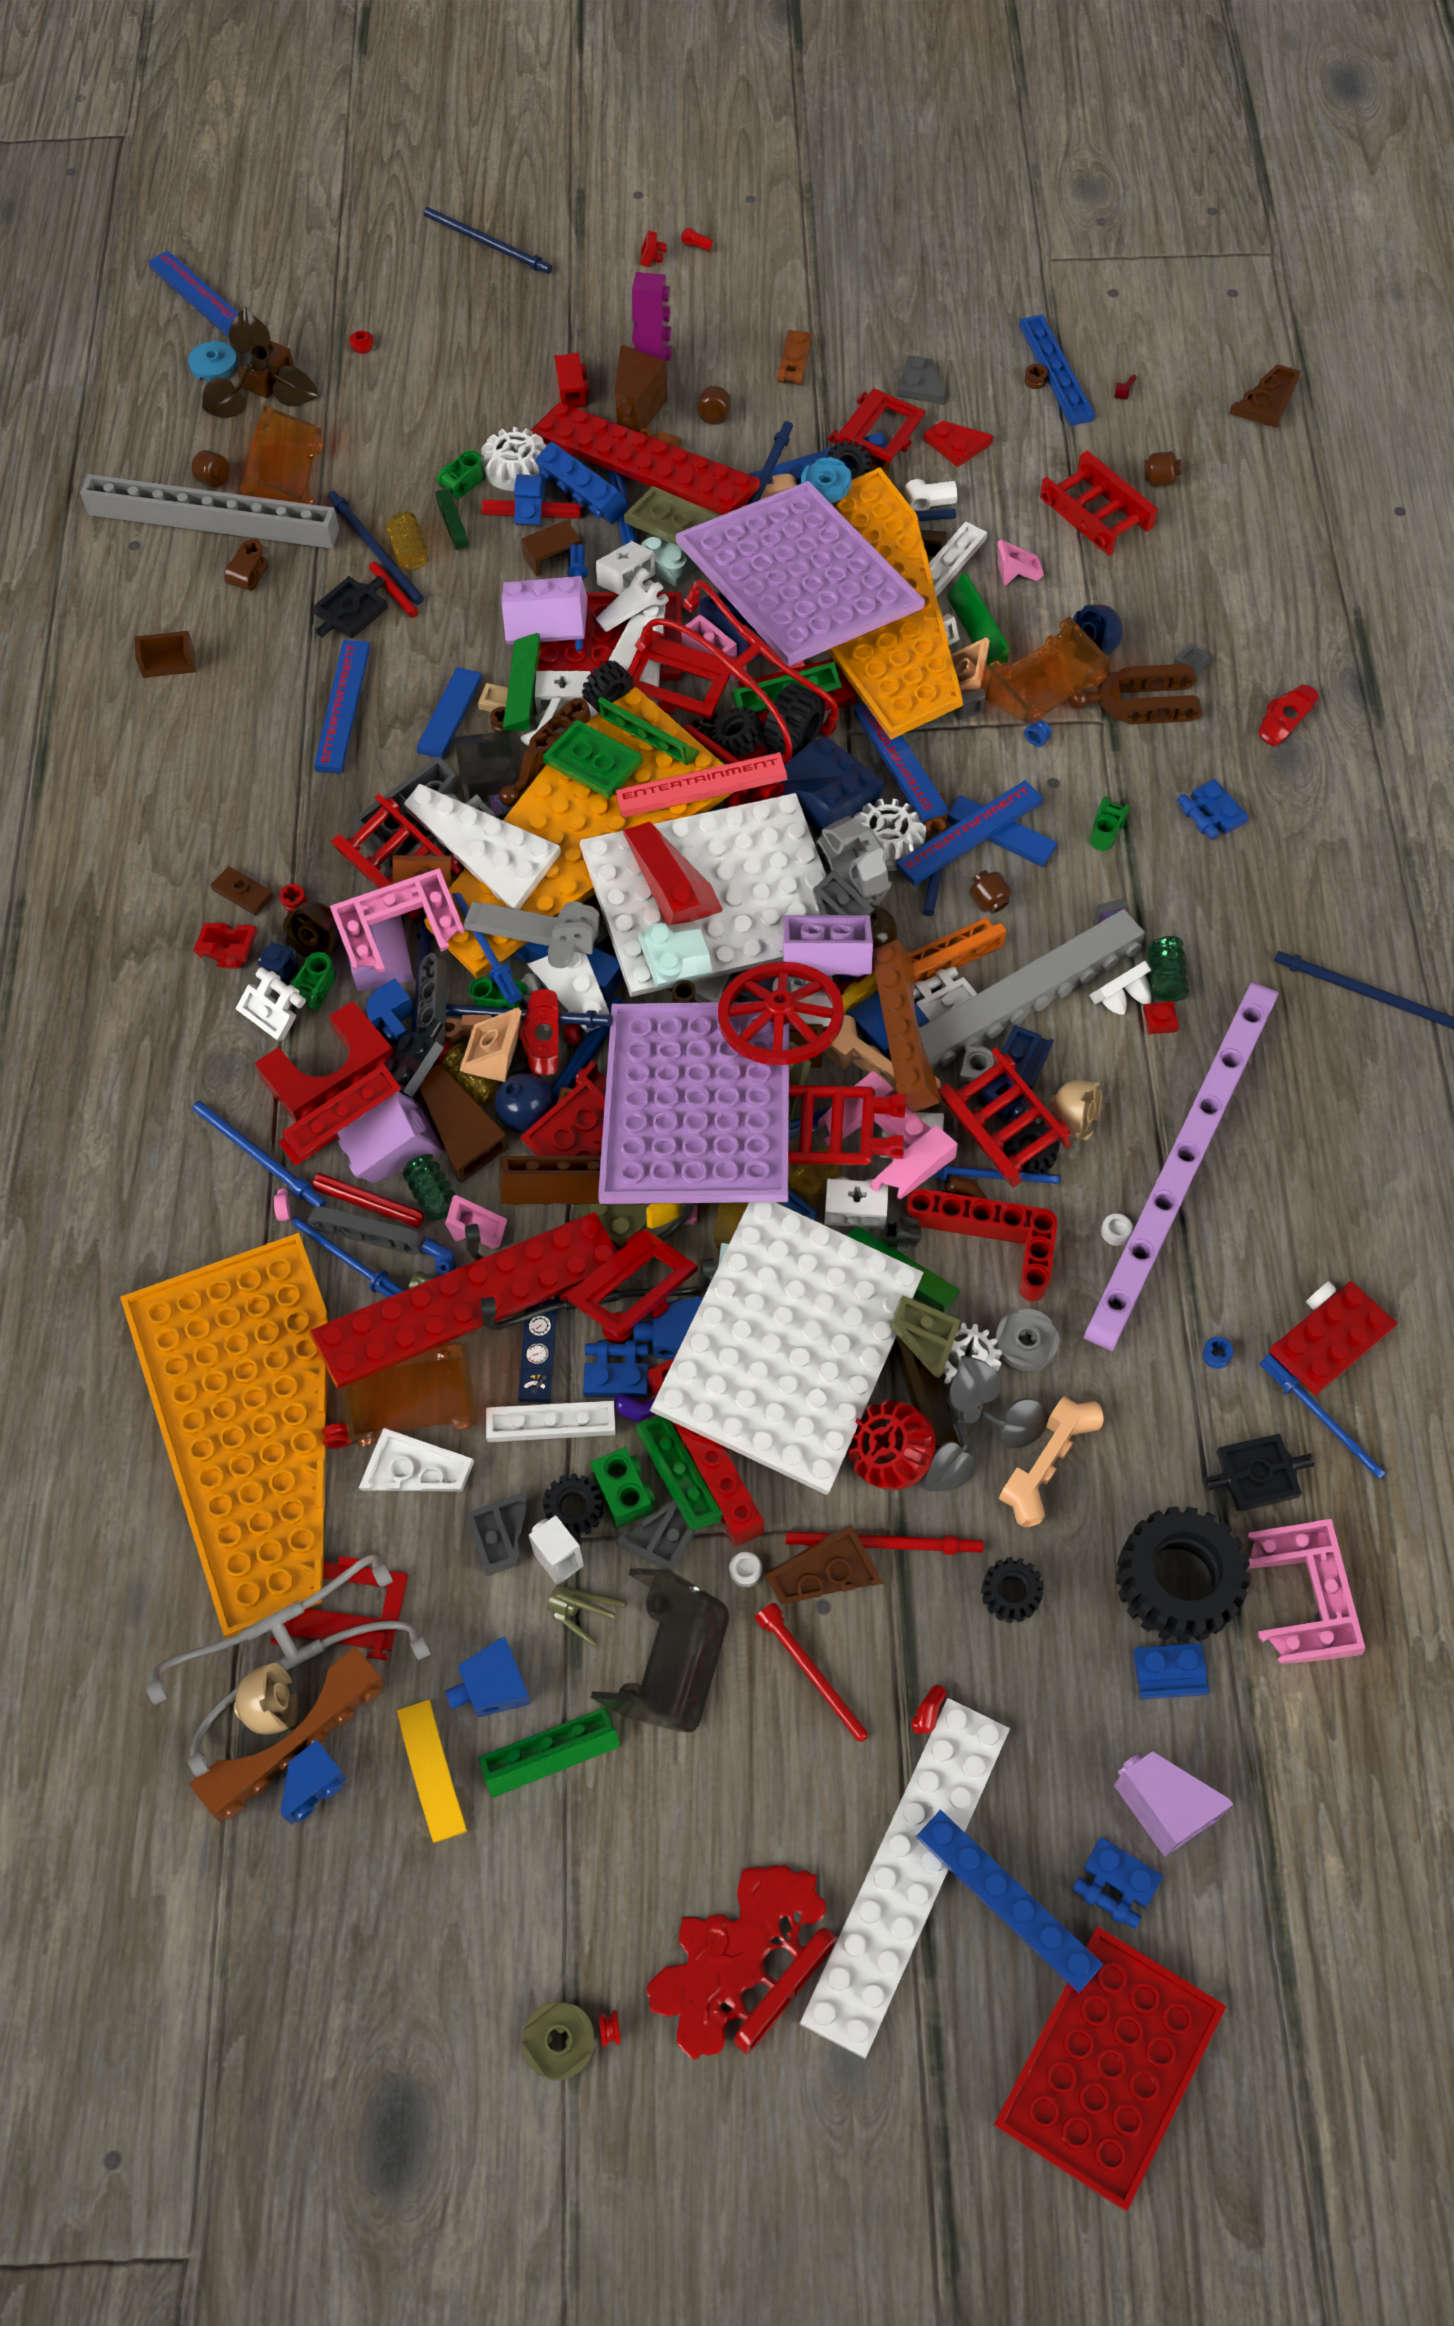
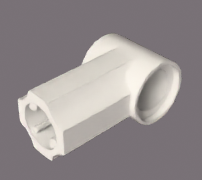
(923, 495)

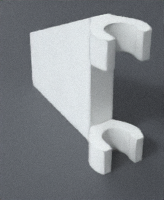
(632, 601)

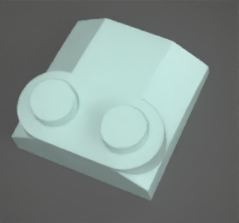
(670, 560)
(675, 953)

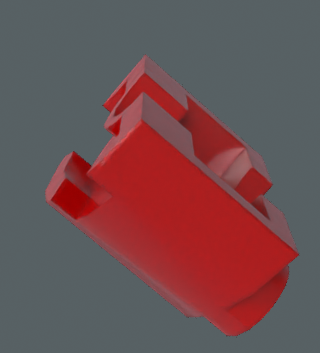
(226, 944)

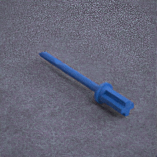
(577, 569)
(501, 972)
(993, 1174)
(379, 1281)
(1290, 1383)

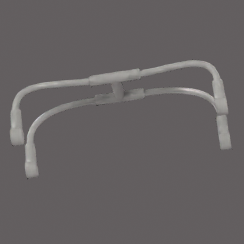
(293, 1657)

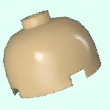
(1077, 1106)
(265, 1700)

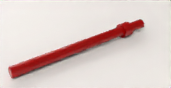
(948, 1544)

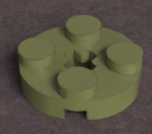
(580, 2045)

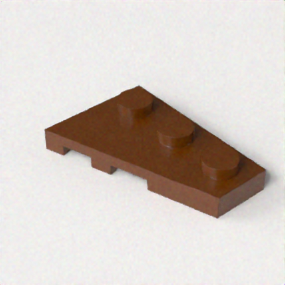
(1269, 398)
(824, 1568)

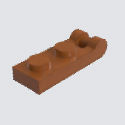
(794, 357)

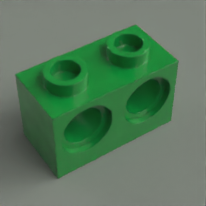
(616, 1489)

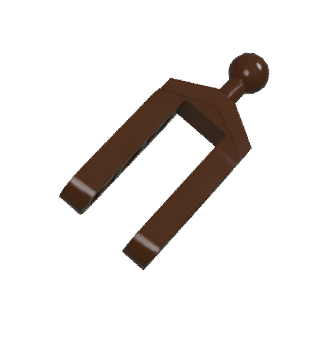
(1146, 710)
(532, 760)

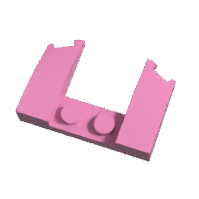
(424, 891)
(925, 1147)
(1317, 1546)

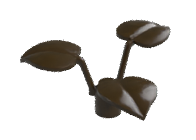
(252, 336)

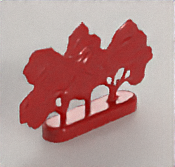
(729, 1959)

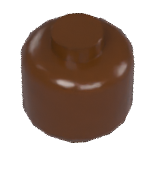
(714, 405)
(210, 468)
(1162, 468)
(990, 891)

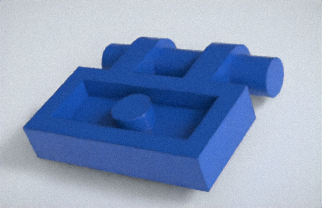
(1218, 805)
(612, 1379)
(1123, 1874)

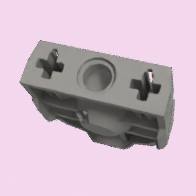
(863, 873)

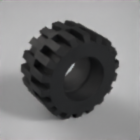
(803, 716)

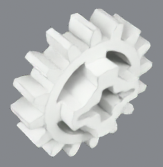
(978, 1347)

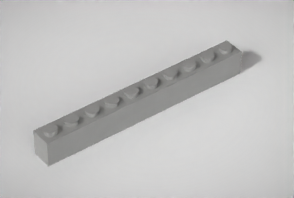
(210, 511)
(1030, 988)

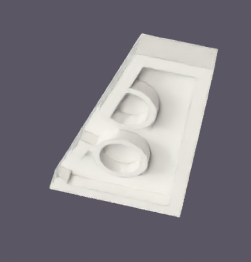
(574, 985)

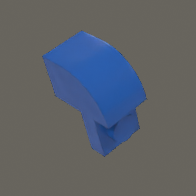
(529, 497)
(388, 1008)

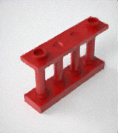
(1104, 483)
(371, 865)
(326, 1121)
(992, 1144)

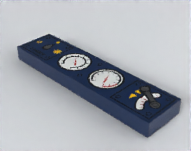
(538, 1355)

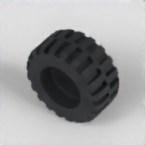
(1210, 1544)

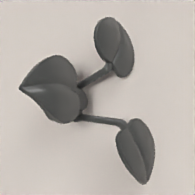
(970, 1388)

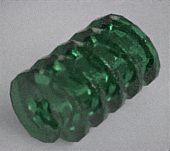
(1168, 969)
(429, 1186)

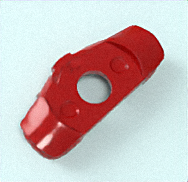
(1276, 724)
(542, 1055)

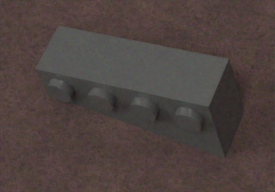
(434, 775)

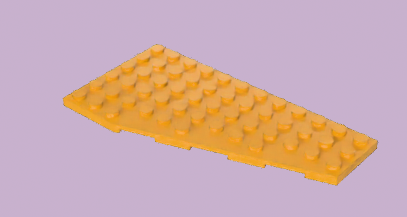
(906, 665)
(569, 812)
(243, 1420)

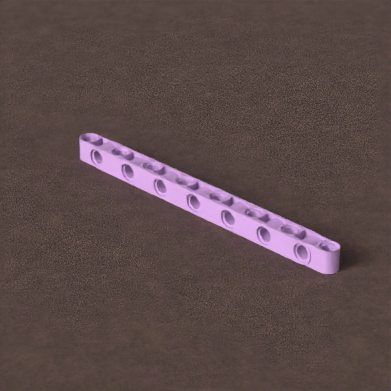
(1178, 1174)

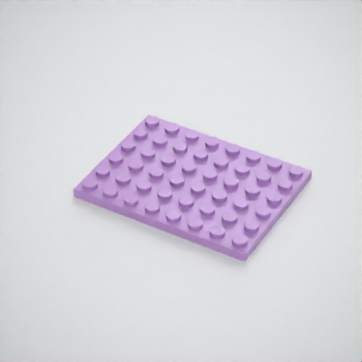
(799, 572)
(690, 1111)

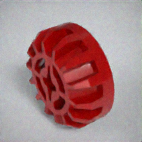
(910, 1447)

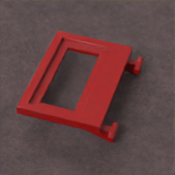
(868, 413)
(686, 660)
(636, 1253)
(321, 1624)

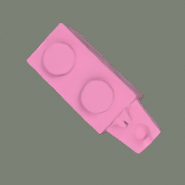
(713, 635)

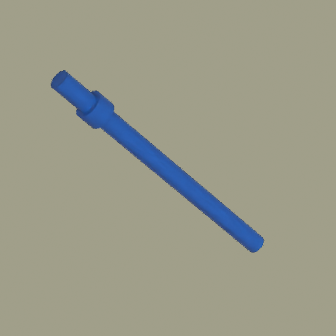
(299, 1187)

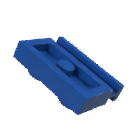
(1170, 1671)

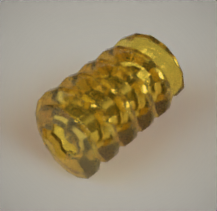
(407, 540)
(479, 1088)

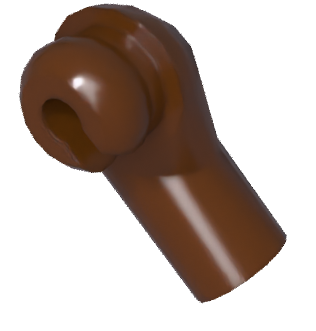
(966, 1186)

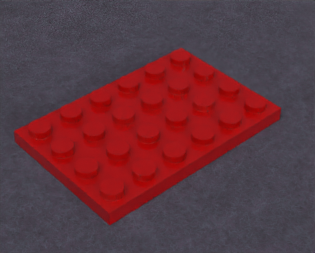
(600, 644)
(1111, 2070)

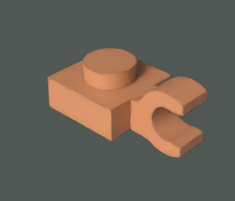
(462, 1027)

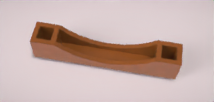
(909, 1060)
(235, 1781)

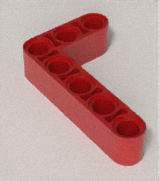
(994, 1228)

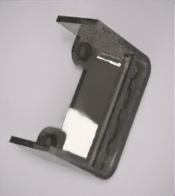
(681, 1656)

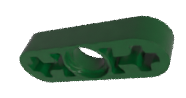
(451, 518)

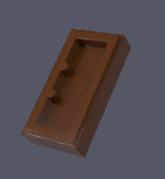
(242, 890)

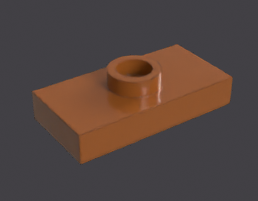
(411, 866)

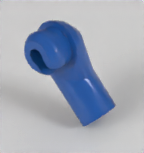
(443, 1256)

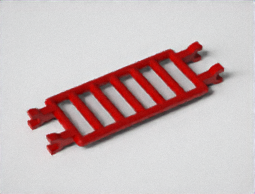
(869, 1146)

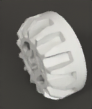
(515, 457)
(891, 829)

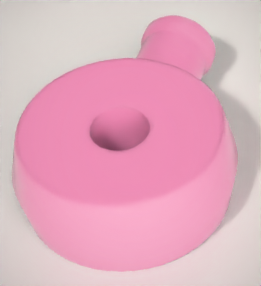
(282, 1205)

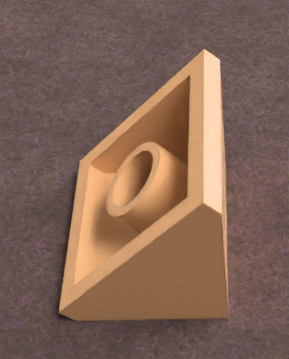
(971, 665)
(492, 1046)

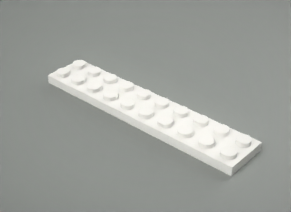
(902, 1881)

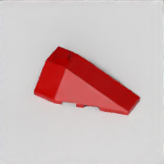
(674, 883)

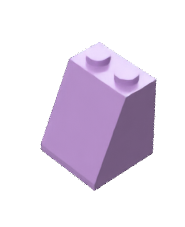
(388, 1138)
(1168, 1800)

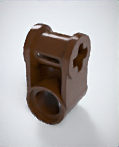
(247, 565)

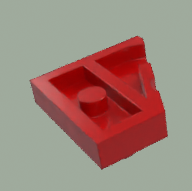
(956, 441)

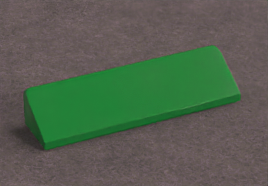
(977, 618)
(823, 676)
(522, 683)
(647, 732)
(931, 1288)
(548, 1752)

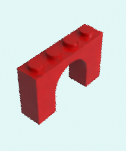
(304, 1093)

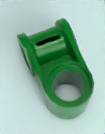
(463, 475)
(1108, 824)
(314, 984)
(488, 994)

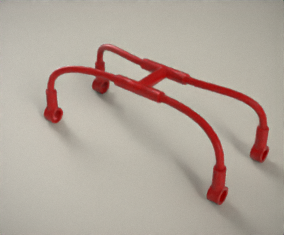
(736, 666)

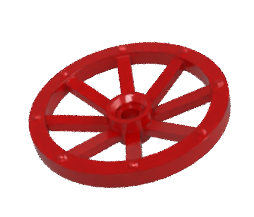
(780, 1009)

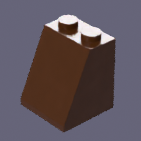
(639, 388)

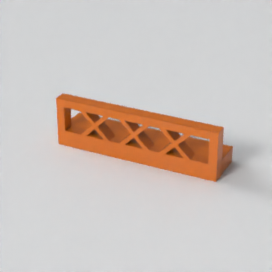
(960, 953)

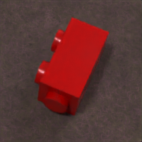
(570, 380)

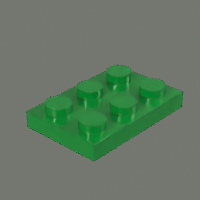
(593, 759)

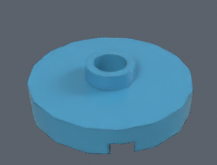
(212, 360)
(829, 478)

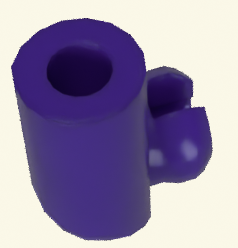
(632, 1408)

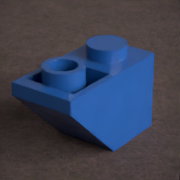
(308, 1781)

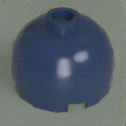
(1101, 625)
(523, 1101)

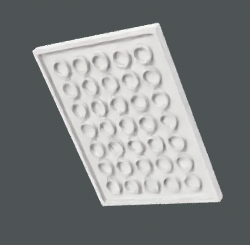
(751, 855)
(787, 1344)

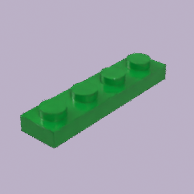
(679, 1472)

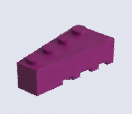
(651, 315)

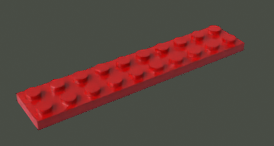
(646, 459)
(451, 1305)

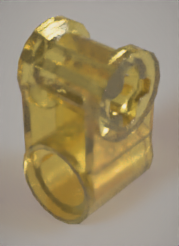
(811, 1179)

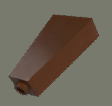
(462, 1126)

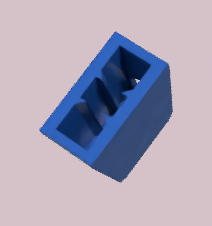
(670, 1328)
(490, 1682)

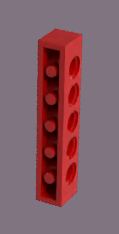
(711, 1459)

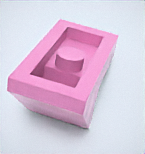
(1017, 561)
(466, 1213)

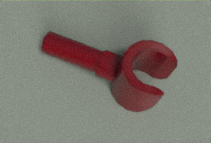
(1122, 389)

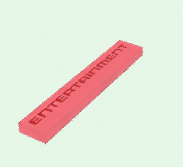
(701, 785)

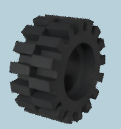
(853, 453)
(609, 682)
(738, 731)
(1040, 1161)
(578, 1487)
(1012, 1570)

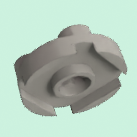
(1029, 1357)

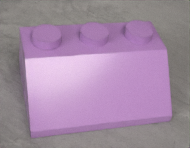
(545, 607)
(829, 943)
(393, 950)

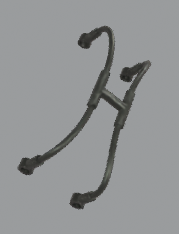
(488, 1306)

